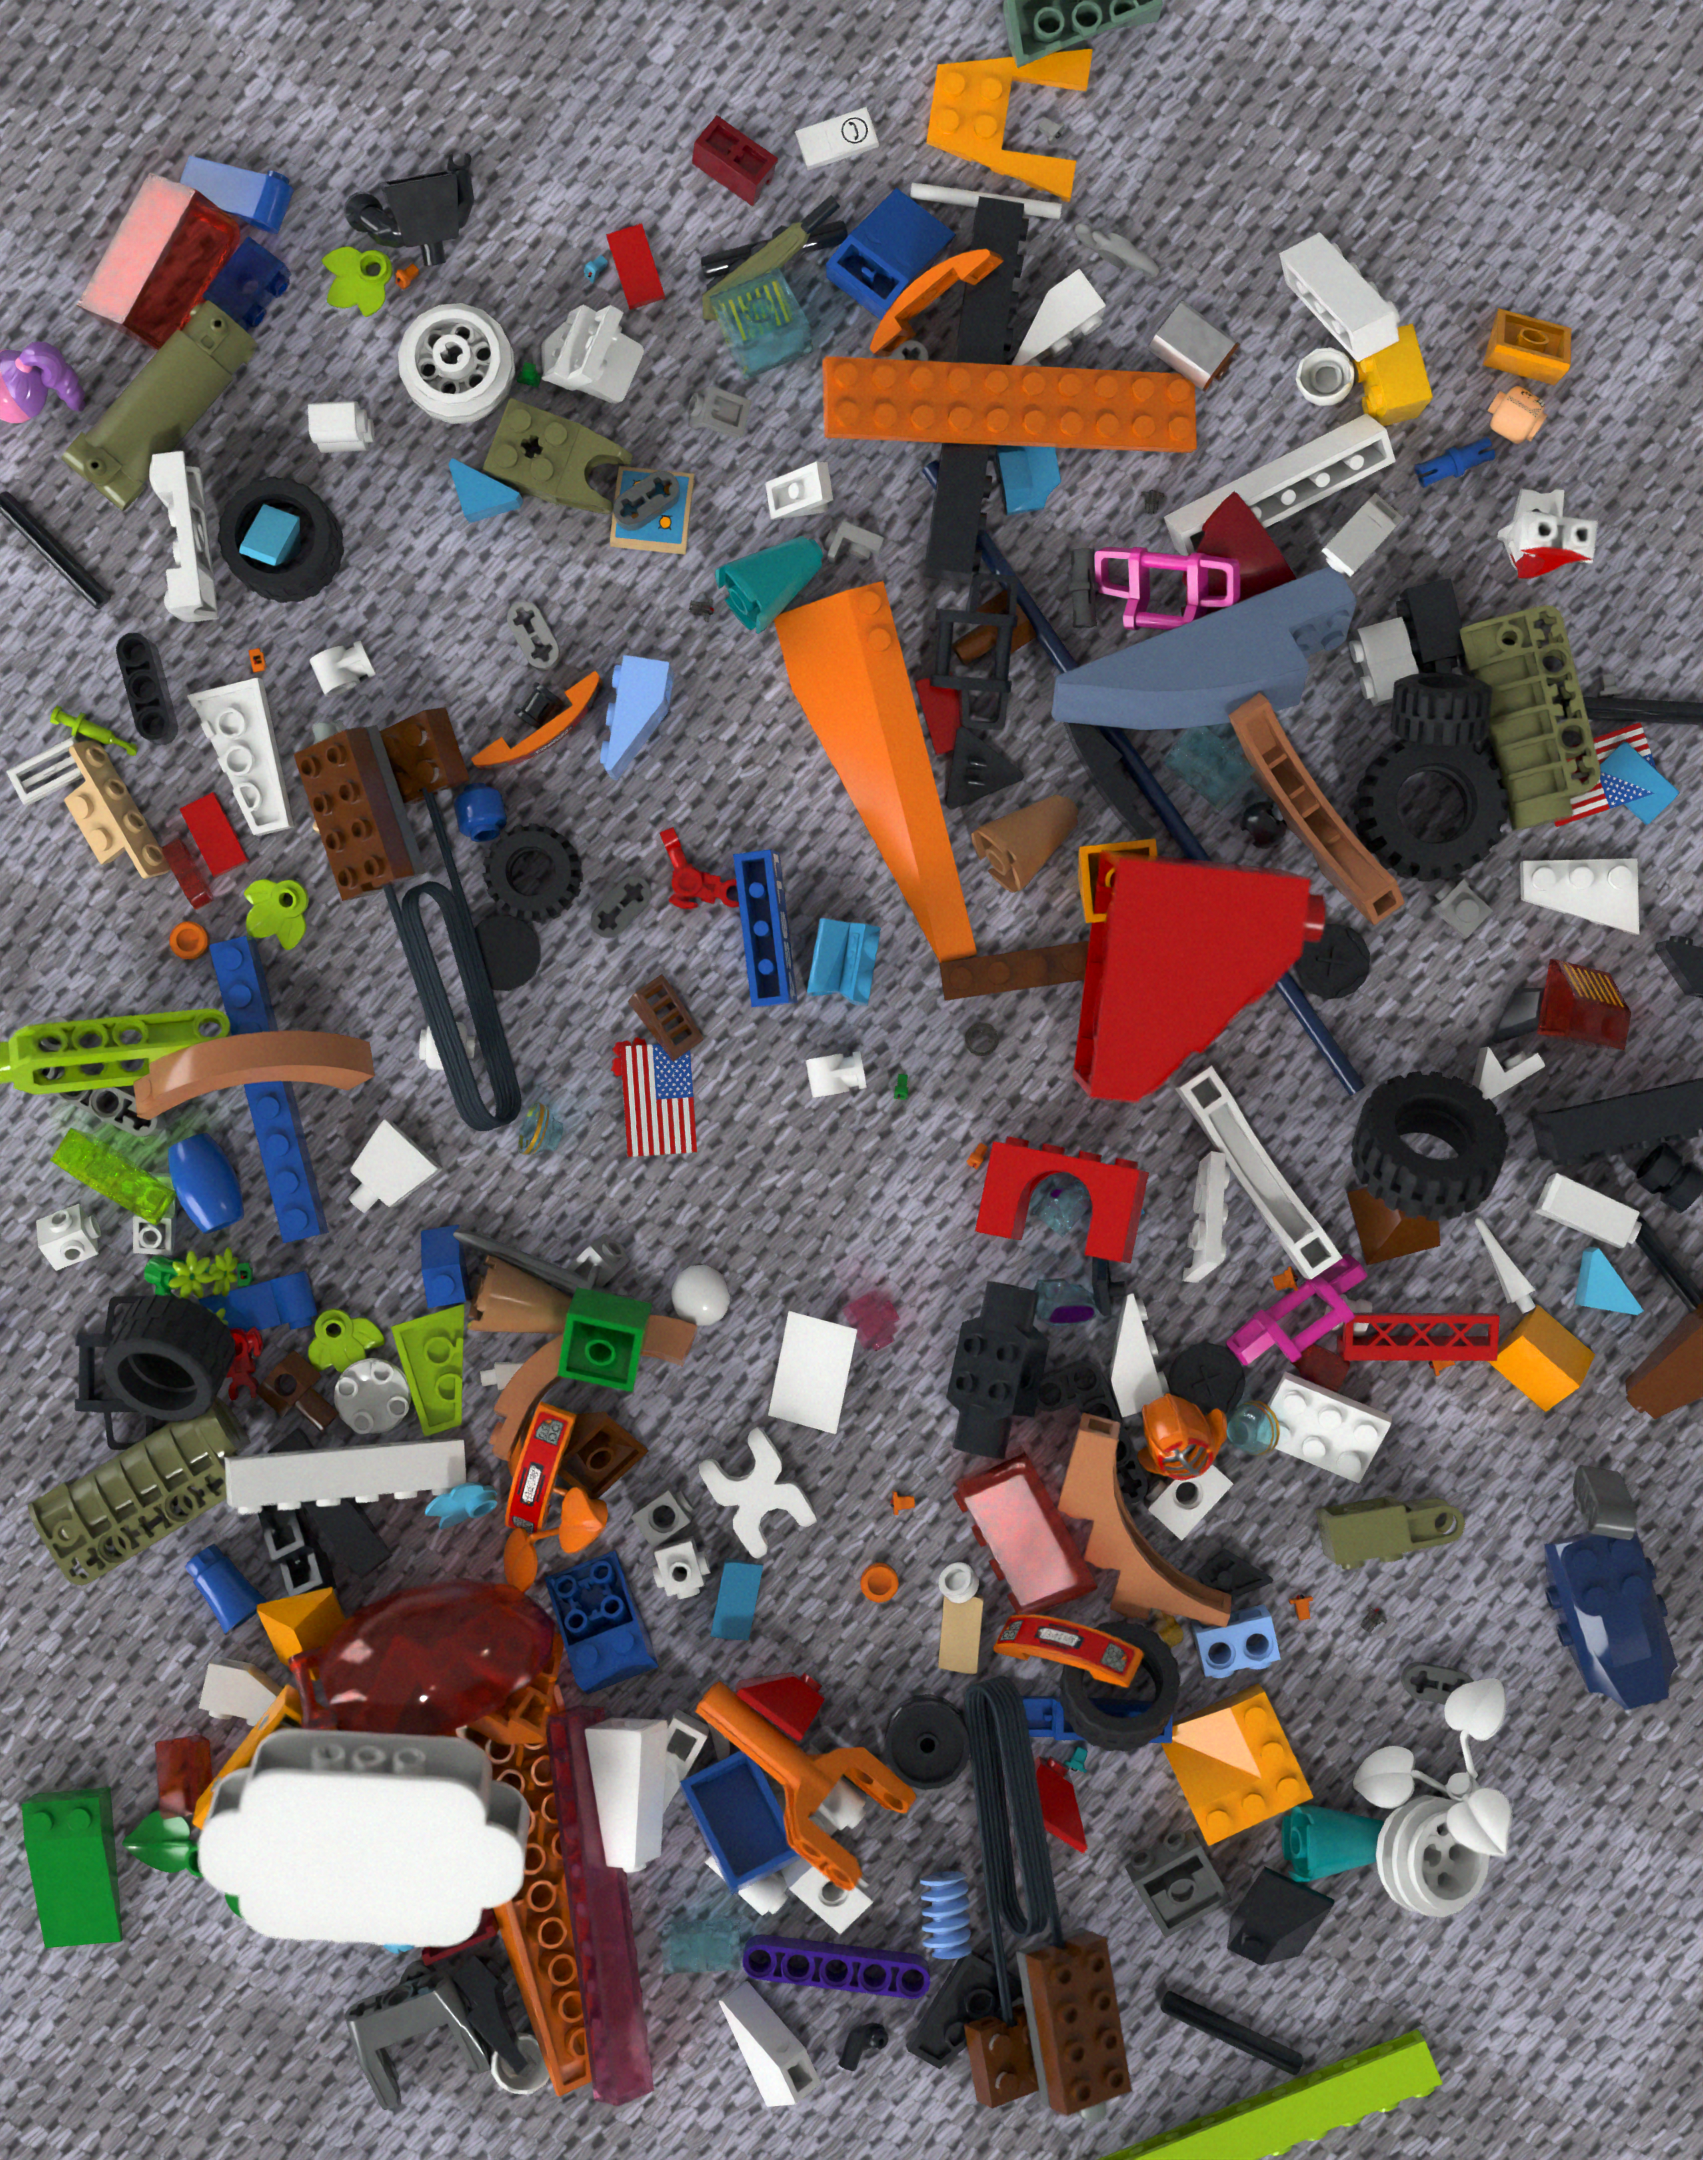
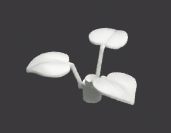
(1483, 1814)

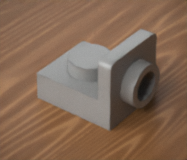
(719, 411)
(860, 542)
(1460, 907)
(602, 1252)

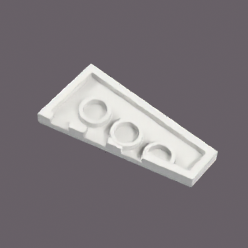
(244, 738)

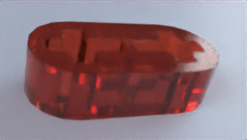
(187, 874)

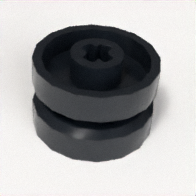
(935, 1763)

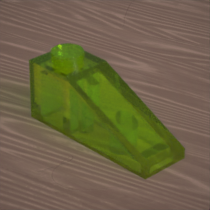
(113, 1175)

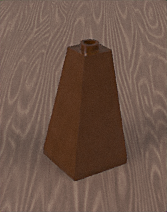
(1672, 1370)

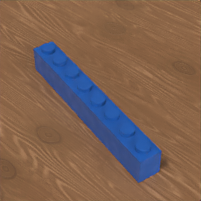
(272, 1102)

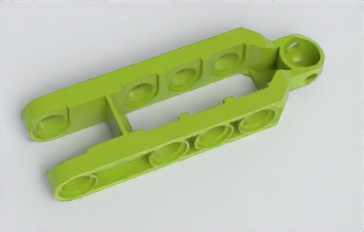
(161, 1035)

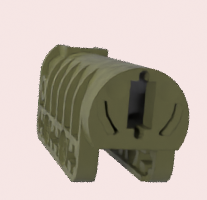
(1523, 715)
(135, 1487)

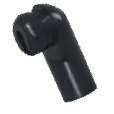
(860, 2039)

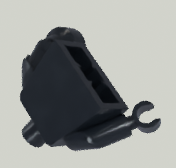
(422, 210)

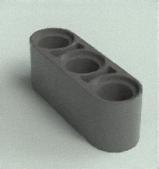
(1604, 1502)

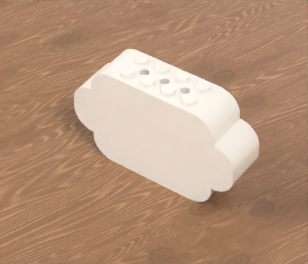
(365, 1838)

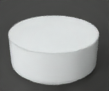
(958, 1582)

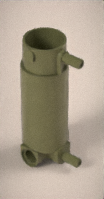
(161, 404)

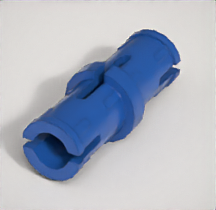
(1454, 462)

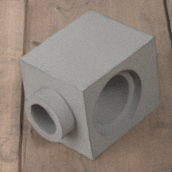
(654, 1530)

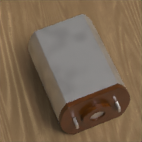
(1194, 347)

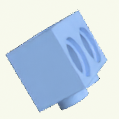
(1236, 1653)

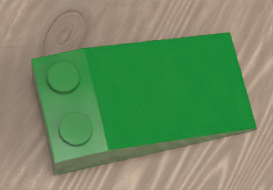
(73, 1866)

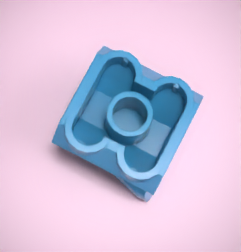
(844, 960)

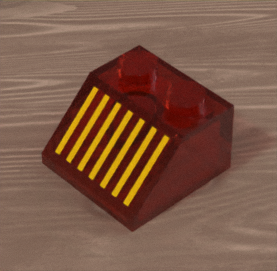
(1583, 1007)

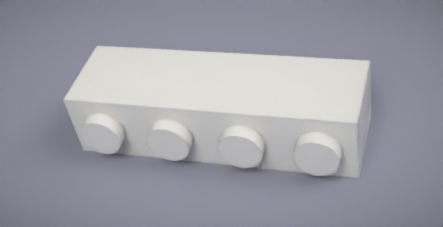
(1340, 296)

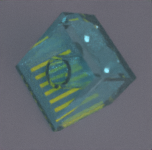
(762, 323)

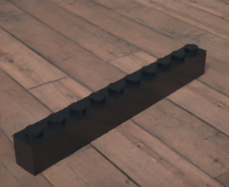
(980, 340)

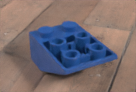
(888, 252)
(600, 1623)

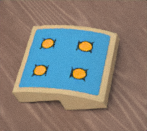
(666, 532)

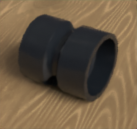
(1667, 1174)

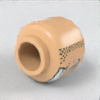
(1517, 415)

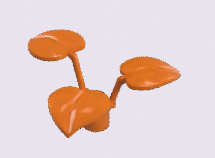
(581, 1523)

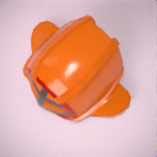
(1171, 1432)

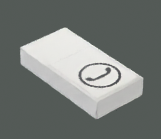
(836, 138)

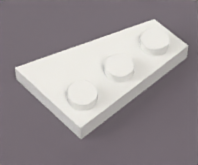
(1590, 889)

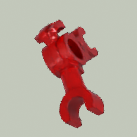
(689, 881)
(243, 1362)

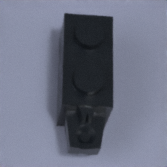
(1432, 625)

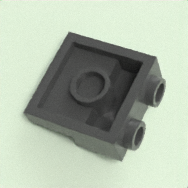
(1177, 1882)

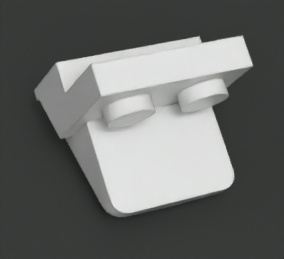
(591, 354)

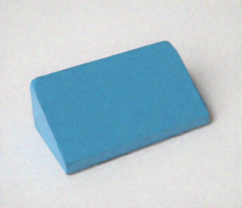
(1633, 768)
(736, 1600)

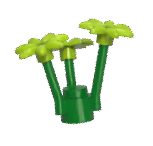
(172, 1274)

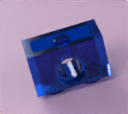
(248, 264)

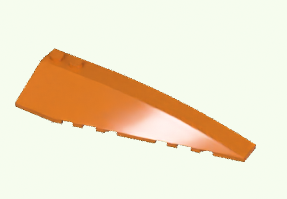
(861, 706)
(537, 1917)

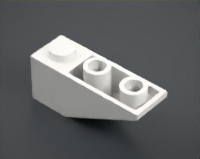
(1065, 312)
(1361, 535)
(1132, 1366)
(237, 1690)
(684, 1743)
(770, 2049)

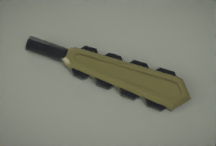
(785, 245)

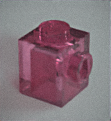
(873, 1320)

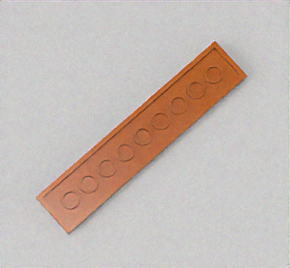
(1008, 405)

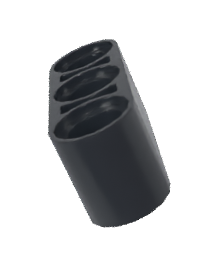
(134, 676)

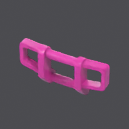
(1138, 592)
(1328, 1285)

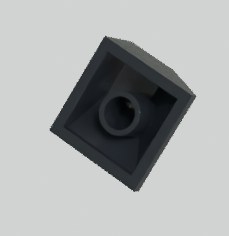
(1276, 1919)

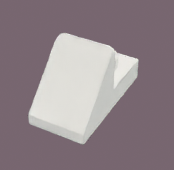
(800, 492)
(1494, 1080)

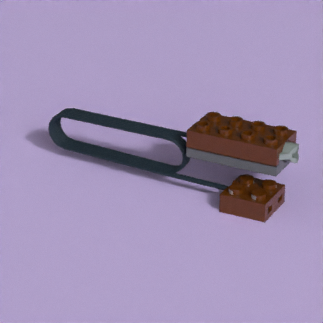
(358, 799)
(1069, 2027)

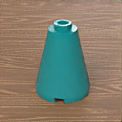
(768, 580)
(1327, 1841)

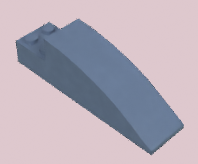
(1214, 662)

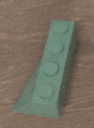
(1048, 26)

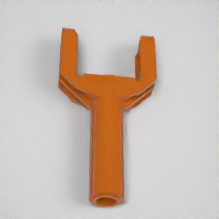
(805, 1779)

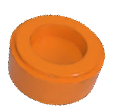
(189, 940)
(879, 1582)

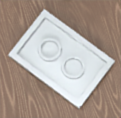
(1327, 1427)

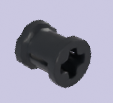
(538, 706)

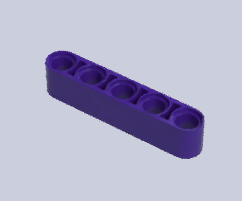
(851, 1979)

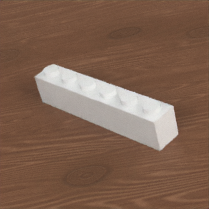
(1292, 479)
(344, 1473)

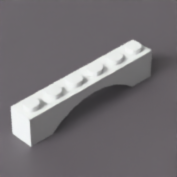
(1257, 1174)

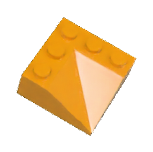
(1235, 1764)

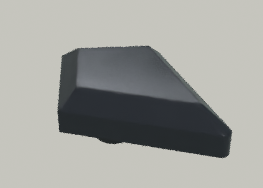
(1520, 1014)
(1103, 1288)
(1232, 1574)

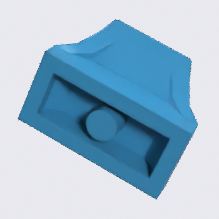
(1027, 476)

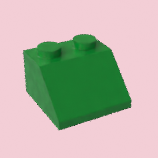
(604, 1339)

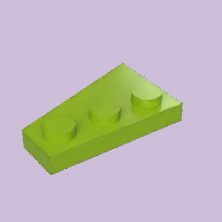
(434, 1366)

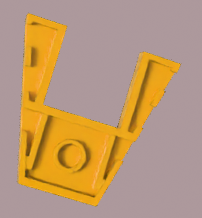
(972, 113)

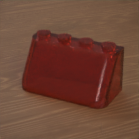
(160, 262)
(1023, 1534)

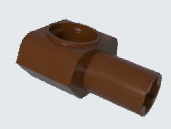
(985, 636)
(304, 1398)

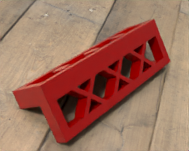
(1419, 1346)

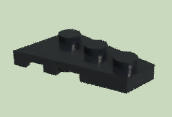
(964, 1997)

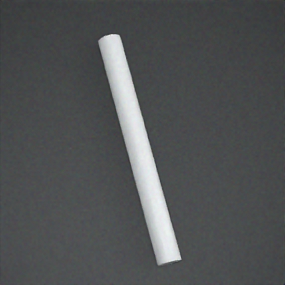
(970, 199)

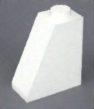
(1588, 1211)

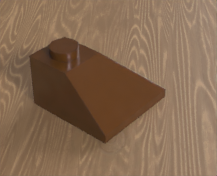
(1389, 1233)
(598, 1453)

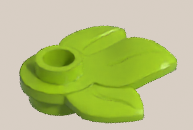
(353, 283)
(273, 915)
(345, 1346)

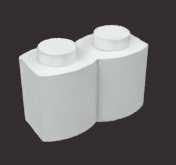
(340, 426)
(1384, 657)

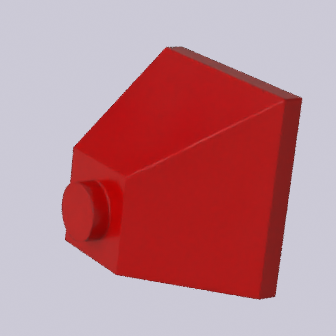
(784, 1700)
(1059, 1802)

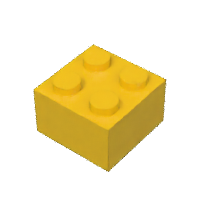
(1395, 380)

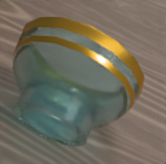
(539, 1131)
(1253, 1428)

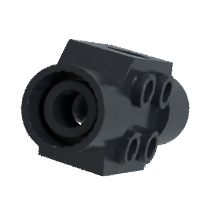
(997, 1370)

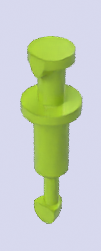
(82, 726)

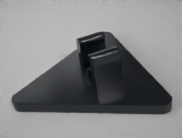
(977, 770)

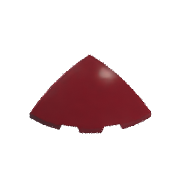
(1237, 534)

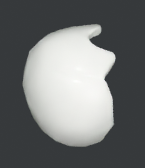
(1325, 376)
(700, 1295)
(521, 2084)

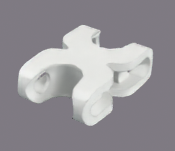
(757, 1493)

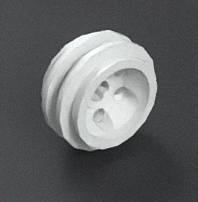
(439, 329)
(1426, 1868)

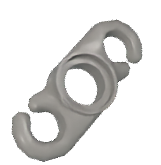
(1116, 250)

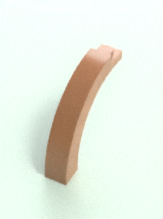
(249, 1059)
(665, 1340)

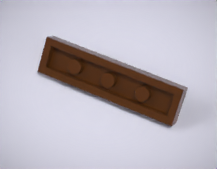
(1014, 971)

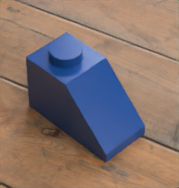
(444, 1267)

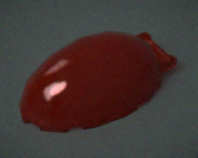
(426, 1659)

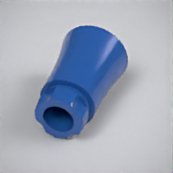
(224, 1588)

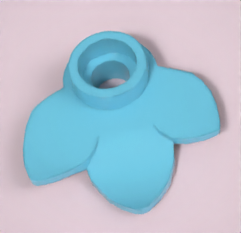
(464, 1501)

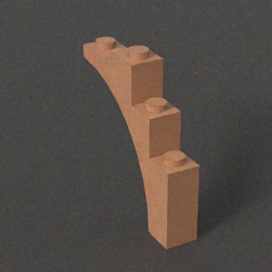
(1310, 815)
(1115, 1542)

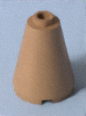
(1025, 840)
(516, 1302)

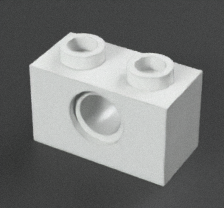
(1184, 1515)
(830, 1902)

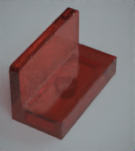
(182, 1774)

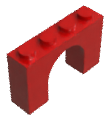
(1114, 1190)

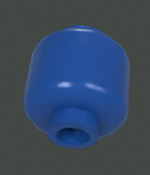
(480, 812)

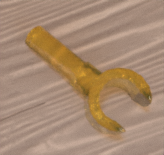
(1172, 1633)

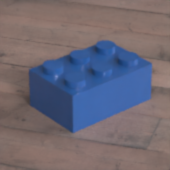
(739, 1820)

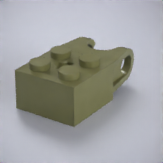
(565, 460)
(1384, 1529)

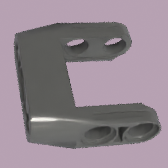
(403, 2014)

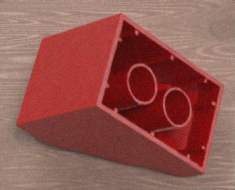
(1180, 961)

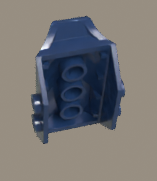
(1611, 1616)

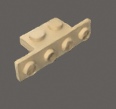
(110, 815)

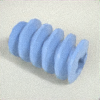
(948, 1914)

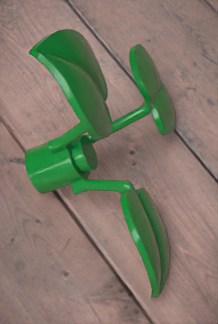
(167, 1848)

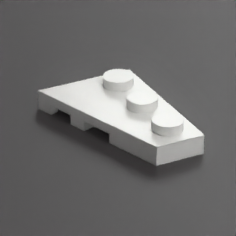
(1213, 1214)

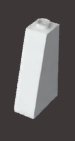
(629, 1788)

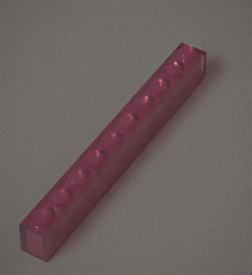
(598, 1920)

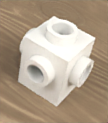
(68, 1236)
(684, 1554)

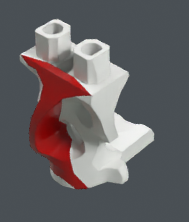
(1544, 538)

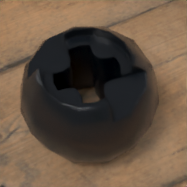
(1263, 825)

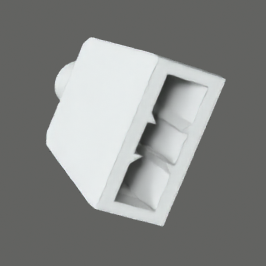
(390, 1168)

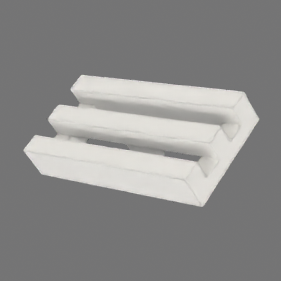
(38, 760)

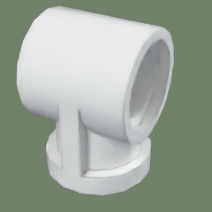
(340, 668)
(835, 1074)

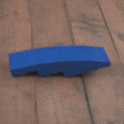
(1047, 1719)

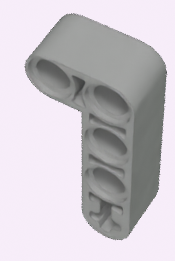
(93, 1100)

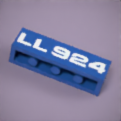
(765, 928)

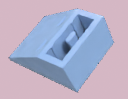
(640, 706)

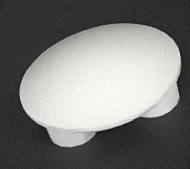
(372, 1396)

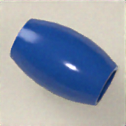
(205, 1183)

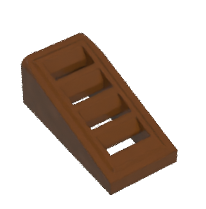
(677, 1011)

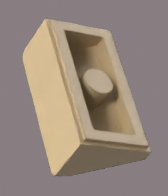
(961, 1635)

